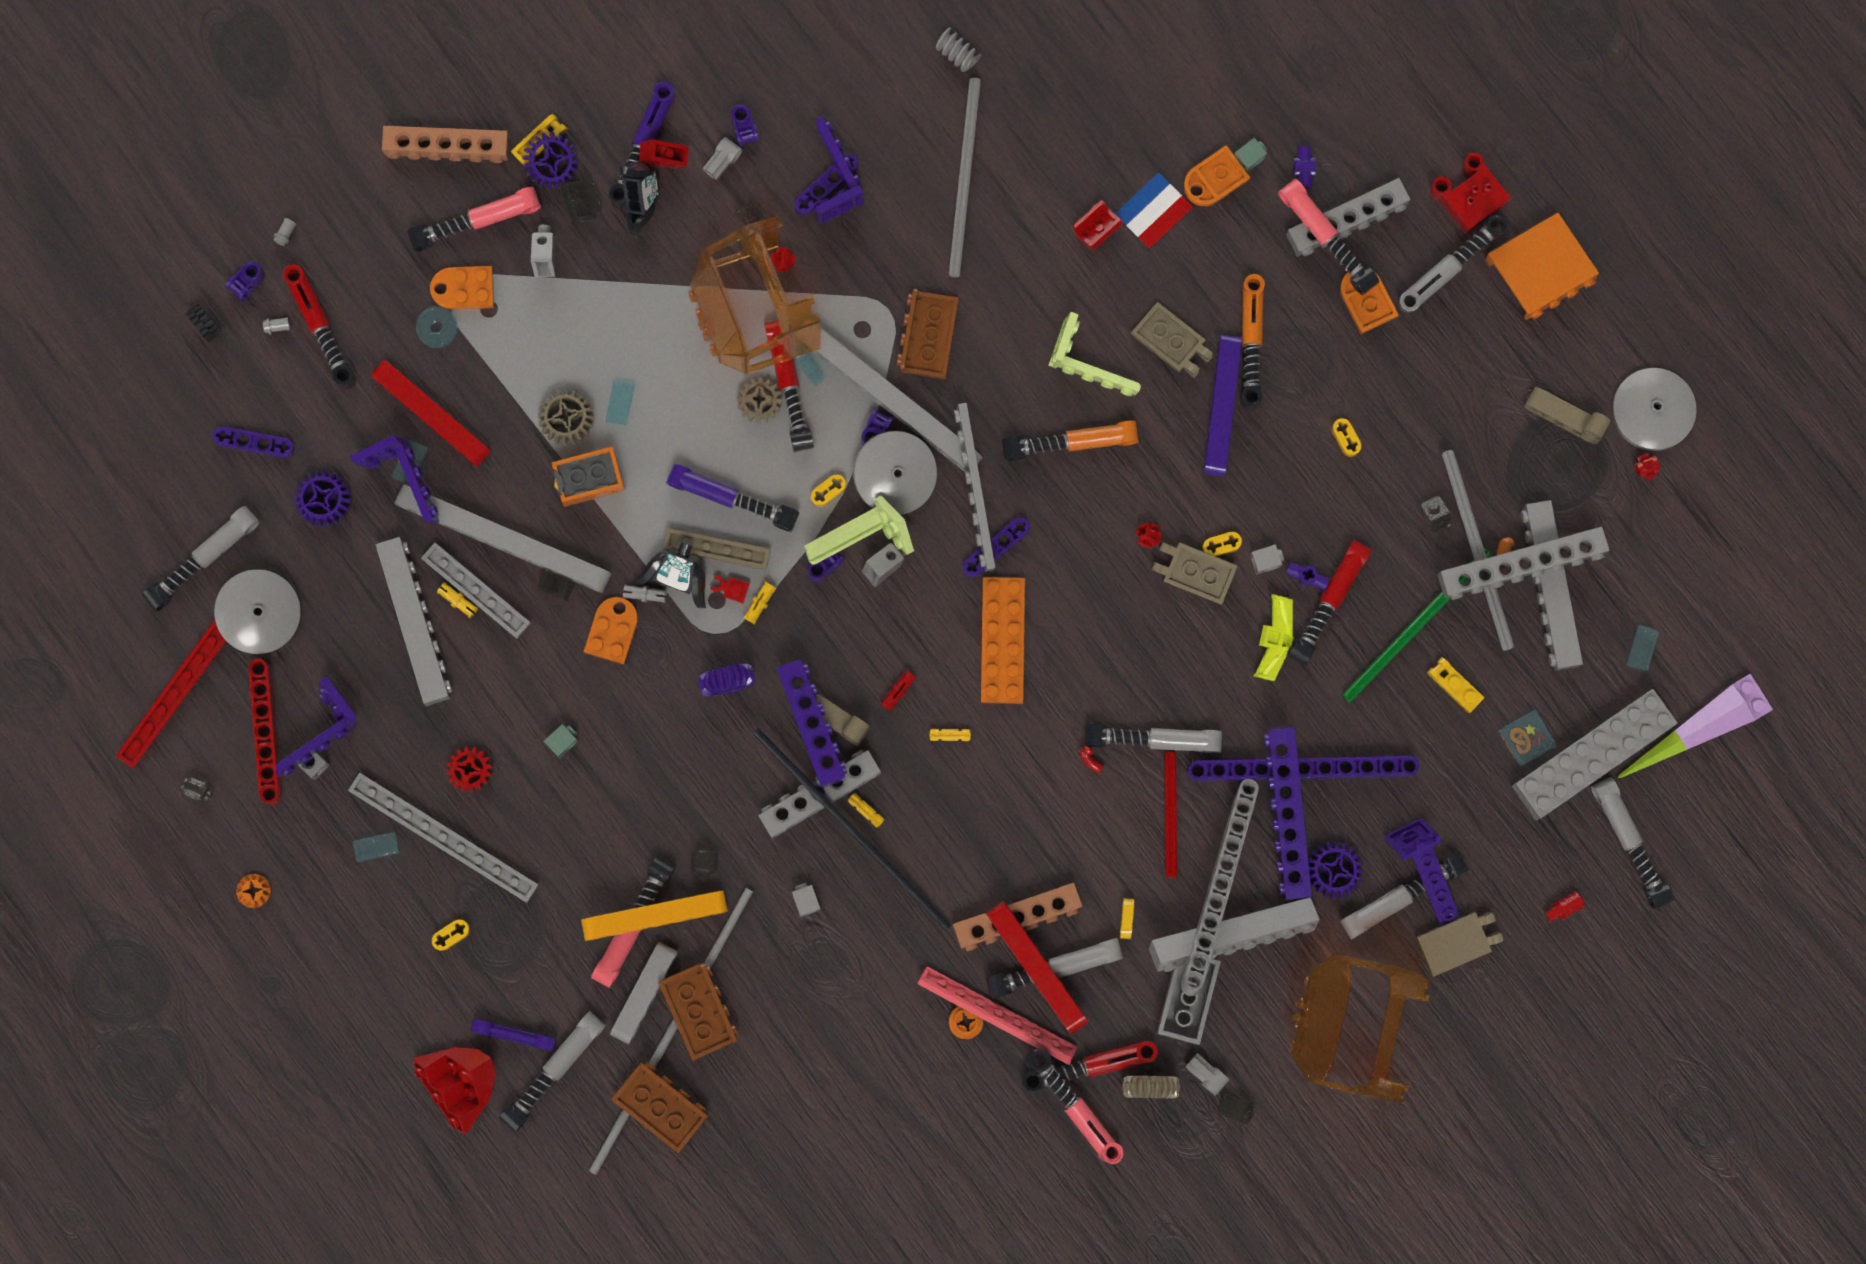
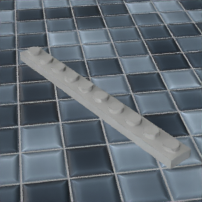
(443, 837)

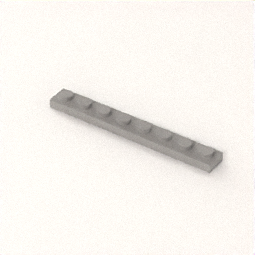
(975, 496)

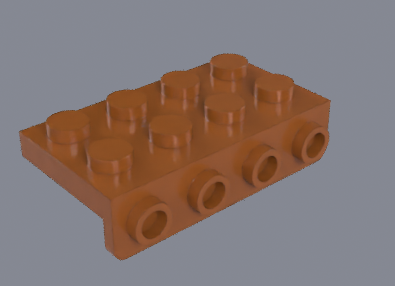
(928, 334)
(698, 1011)
(660, 1106)

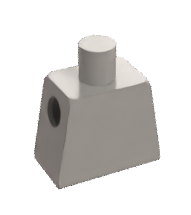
(543, 252)
(883, 564)

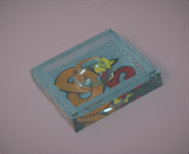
(1527, 738)

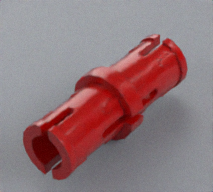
(906, 679)

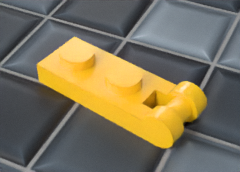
(550, 121)
(1455, 685)

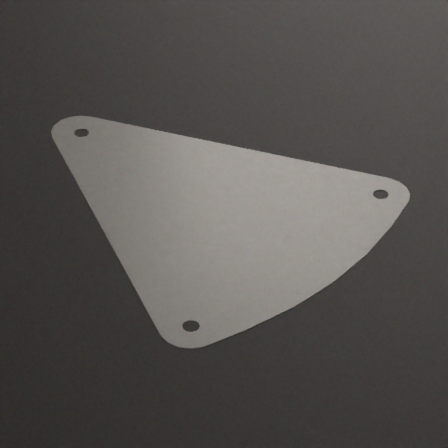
(685, 410)

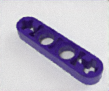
(823, 182)
(254, 439)
(996, 547)

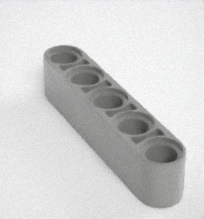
(643, 993)

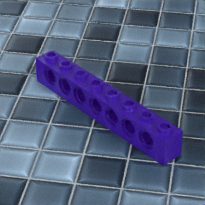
(1301, 887)

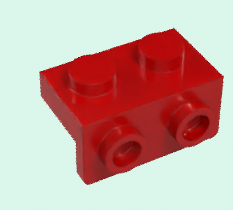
(1096, 225)

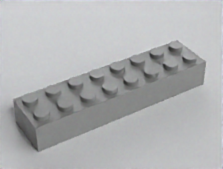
(1594, 754)

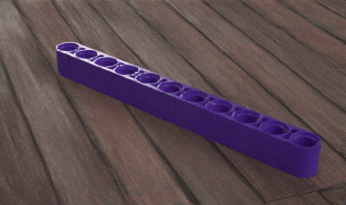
(1313, 768)

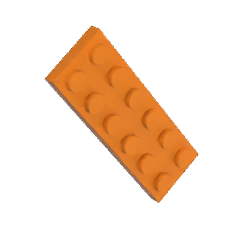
(1002, 640)

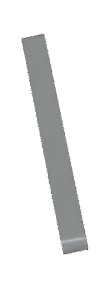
(892, 399)
(510, 542)
(1218, 895)

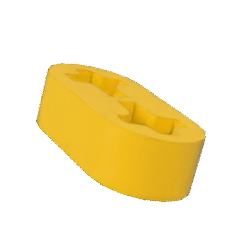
(1342, 440)
(825, 486)
(1221, 539)
(1126, 918)
(454, 939)

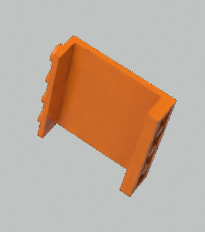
(1544, 266)

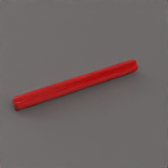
(1170, 815)

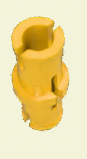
(457, 600)
(759, 603)

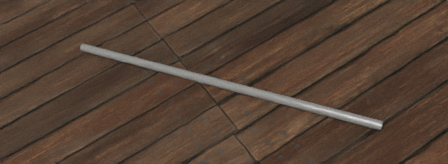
(672, 1028)

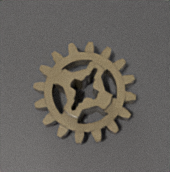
(768, 401)

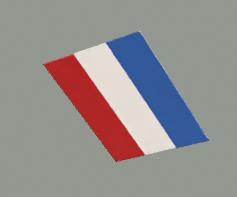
(1154, 210)

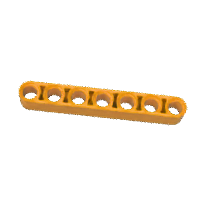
(654, 915)

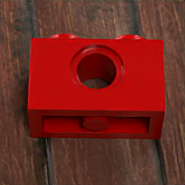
(663, 154)

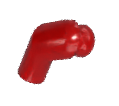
(1085, 755)

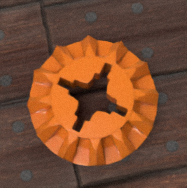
(260, 897)
(960, 1030)

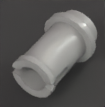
(284, 232)
(276, 325)

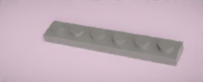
(476, 590)

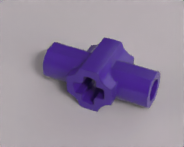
(1304, 166)
(1317, 580)

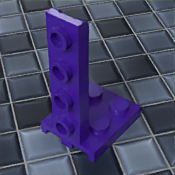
(844, 199)
(391, 449)
(345, 722)
(1417, 841)

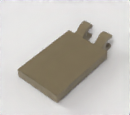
(1171, 340)
(1197, 572)
(1457, 942)

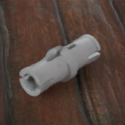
(645, 593)

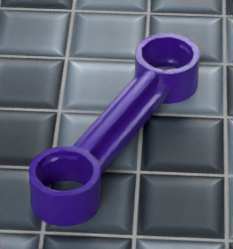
(513, 1035)

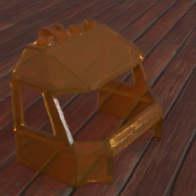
(717, 318)
(1323, 1017)

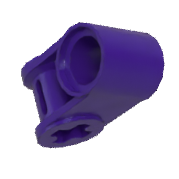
(744, 129)
(244, 281)
(876, 425)
(827, 565)

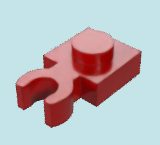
(733, 589)

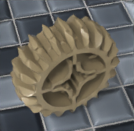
(575, 415)
(1150, 1087)

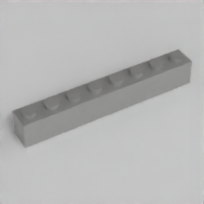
(1553, 591)
(413, 621)
(1238, 933)

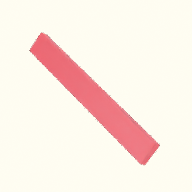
(997, 1015)

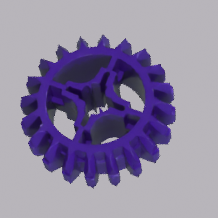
(546, 151)
(329, 496)
(726, 680)
(1343, 873)

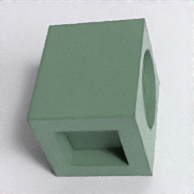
(1251, 154)
(561, 740)

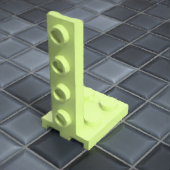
(1088, 372)
(880, 517)

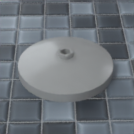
(1639, 420)
(876, 467)
(239, 623)

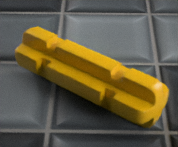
(950, 734)
(867, 811)

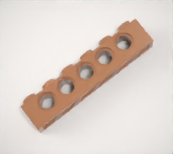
(437, 136)
(1066, 893)

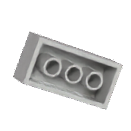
(1185, 1015)

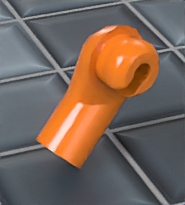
(1505, 546)

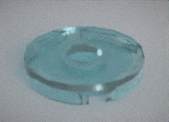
(445, 335)

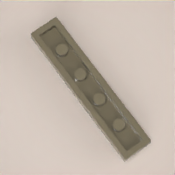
(719, 549)

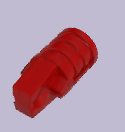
(1565, 907)

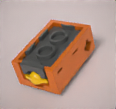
(588, 476)

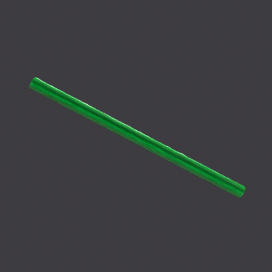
(1400, 642)

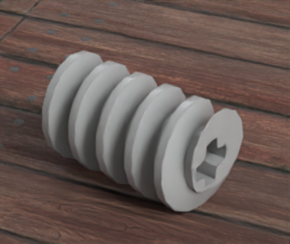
(957, 51)

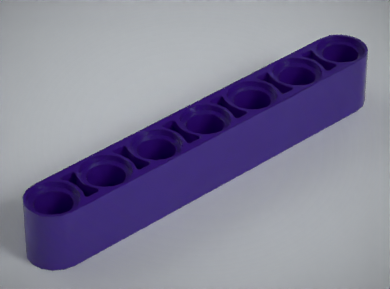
(1222, 405)

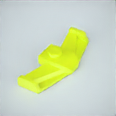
(1276, 638)

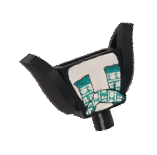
(640, 194)
(677, 570)

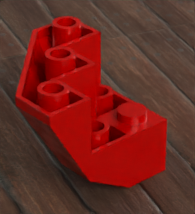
(458, 1083)

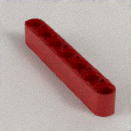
(430, 413)
(259, 723)
(1037, 967)

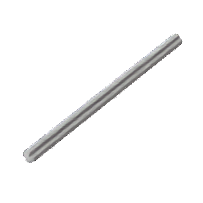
(964, 177)
(1477, 547)

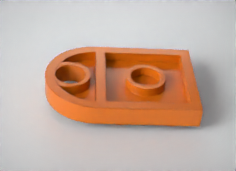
(1216, 177)
(465, 288)
(1371, 308)
(612, 632)

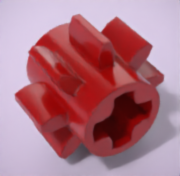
(783, 259)
(1647, 466)
(1148, 535)

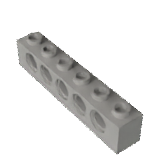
(1393, 191)
(776, 827)

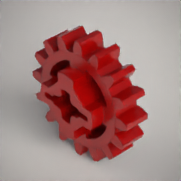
(471, 760)

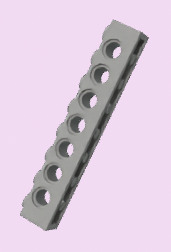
(1592, 538)

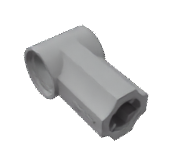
(725, 154)
(1210, 1077)

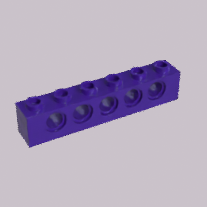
(789, 673)

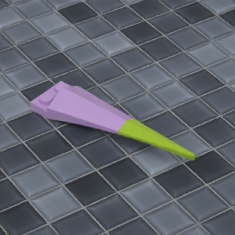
(1731, 709)

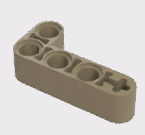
(1570, 418)
(840, 721)

